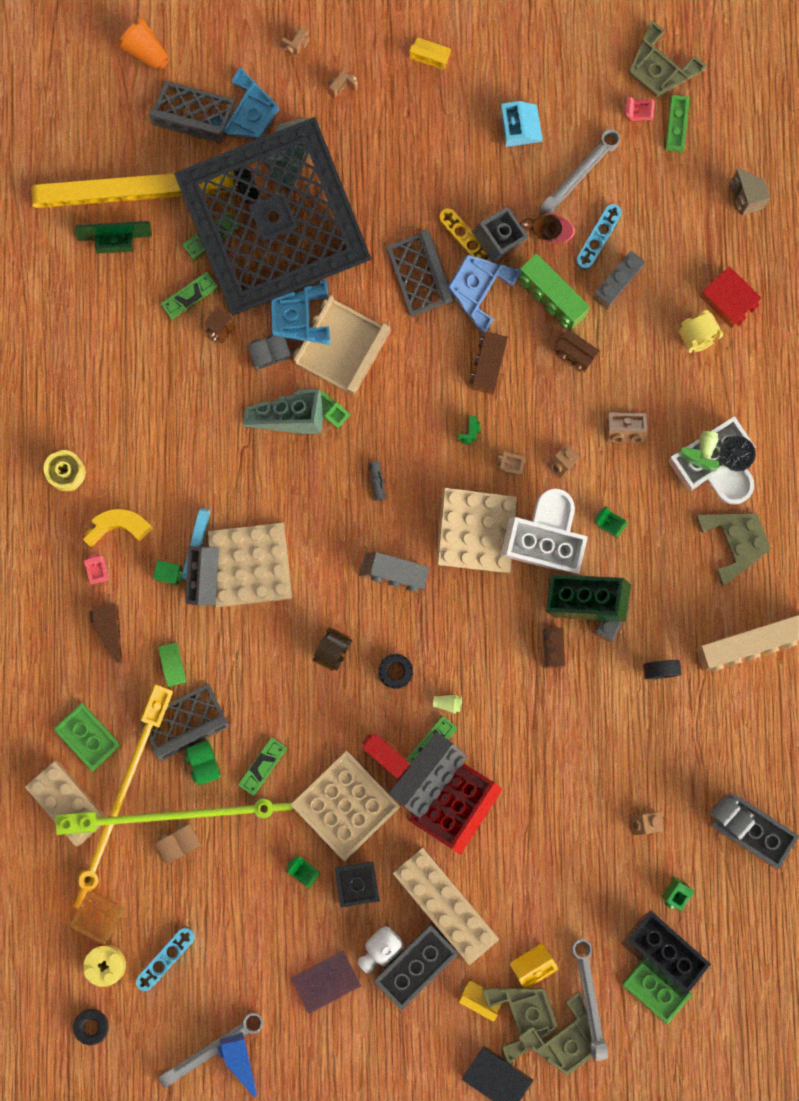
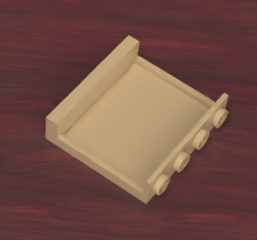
(352, 350)

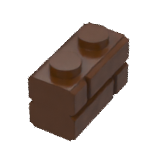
(219, 325)
(576, 351)
(553, 648)

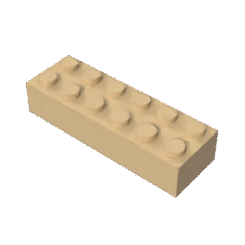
(749, 644)
(445, 906)

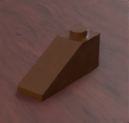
(107, 624)

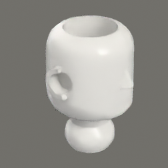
(381, 949)

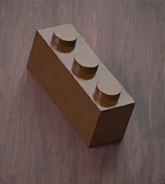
(488, 362)

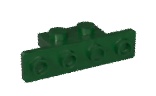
(113, 236)

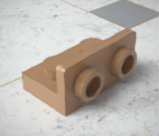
(627, 427)

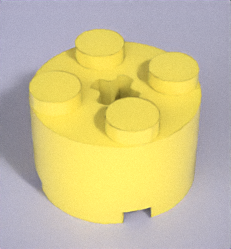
(700, 331)
(61, 460)
(94, 971)

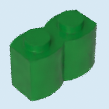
(203, 763)

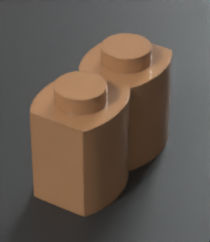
(178, 843)

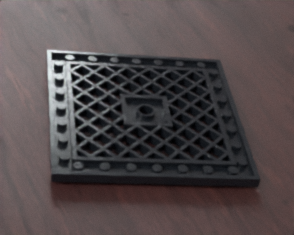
(303, 132)

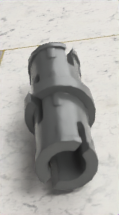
(377, 481)

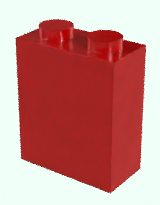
(731, 297)
(385, 755)

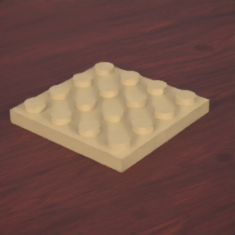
(474, 530)
(251, 565)
(345, 805)

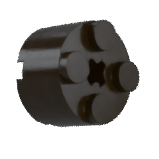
(331, 648)

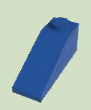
(237, 1060)

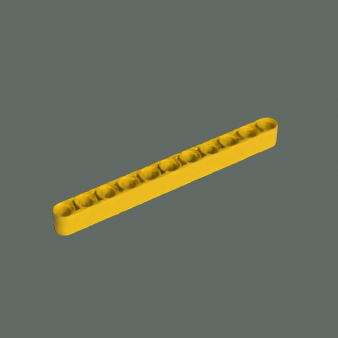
(115, 190)

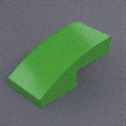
(333, 411)
(693, 457)
(172, 664)

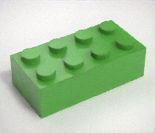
(553, 292)

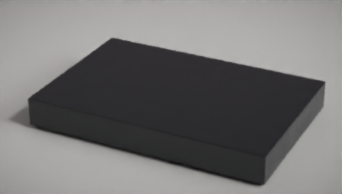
(496, 1077)

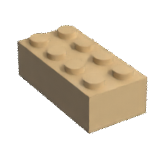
(61, 794)

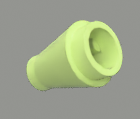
(707, 443)
(448, 702)

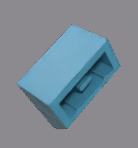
(520, 123)

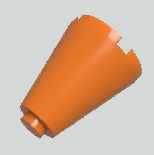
(143, 45)

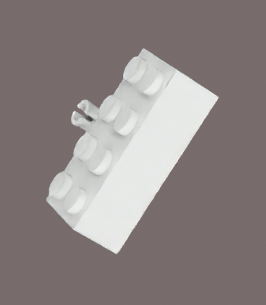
(728, 485)
(547, 538)

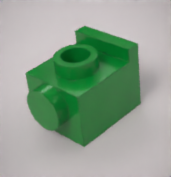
(677, 894)

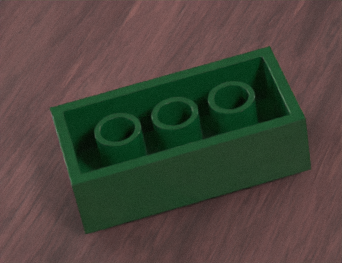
(588, 597)

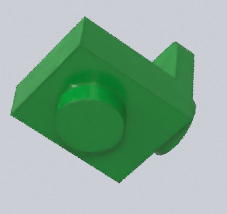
(474, 428)
(610, 522)
(302, 871)

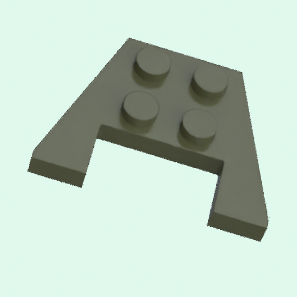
(656, 70)
(744, 538)
(529, 1009)
(570, 1045)

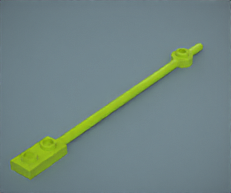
(87, 821)

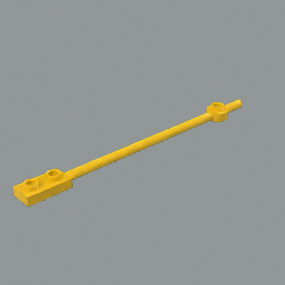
(152, 716)

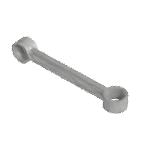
(553, 201)
(597, 1044)
(204, 1054)

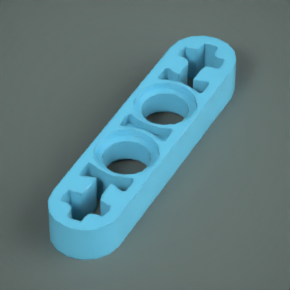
(599, 237)
(198, 534)
(165, 959)

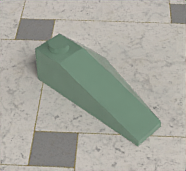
(294, 414)

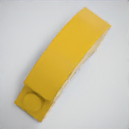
(117, 519)

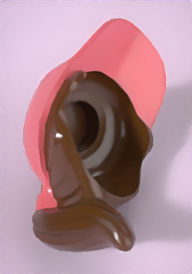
(550, 227)

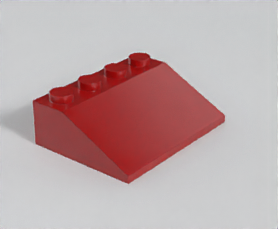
(459, 808)

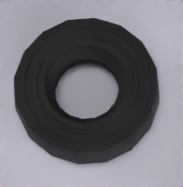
(78, 1027)

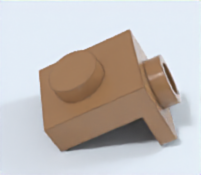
(300, 40)
(338, 83)
(563, 461)
(511, 463)
(647, 823)

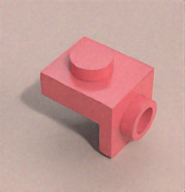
(639, 109)
(96, 569)

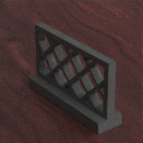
(183, 123)
(435, 266)
(196, 734)

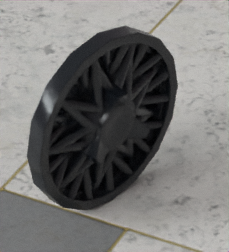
(737, 453)

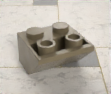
(749, 191)

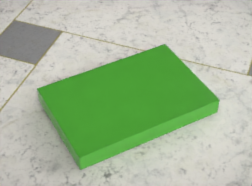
(87, 737)
(654, 993)

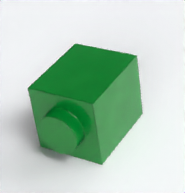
(168, 573)

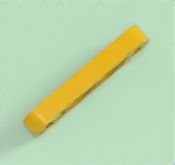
(461, 240)

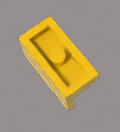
(429, 53)
(533, 966)
(475, 1000)

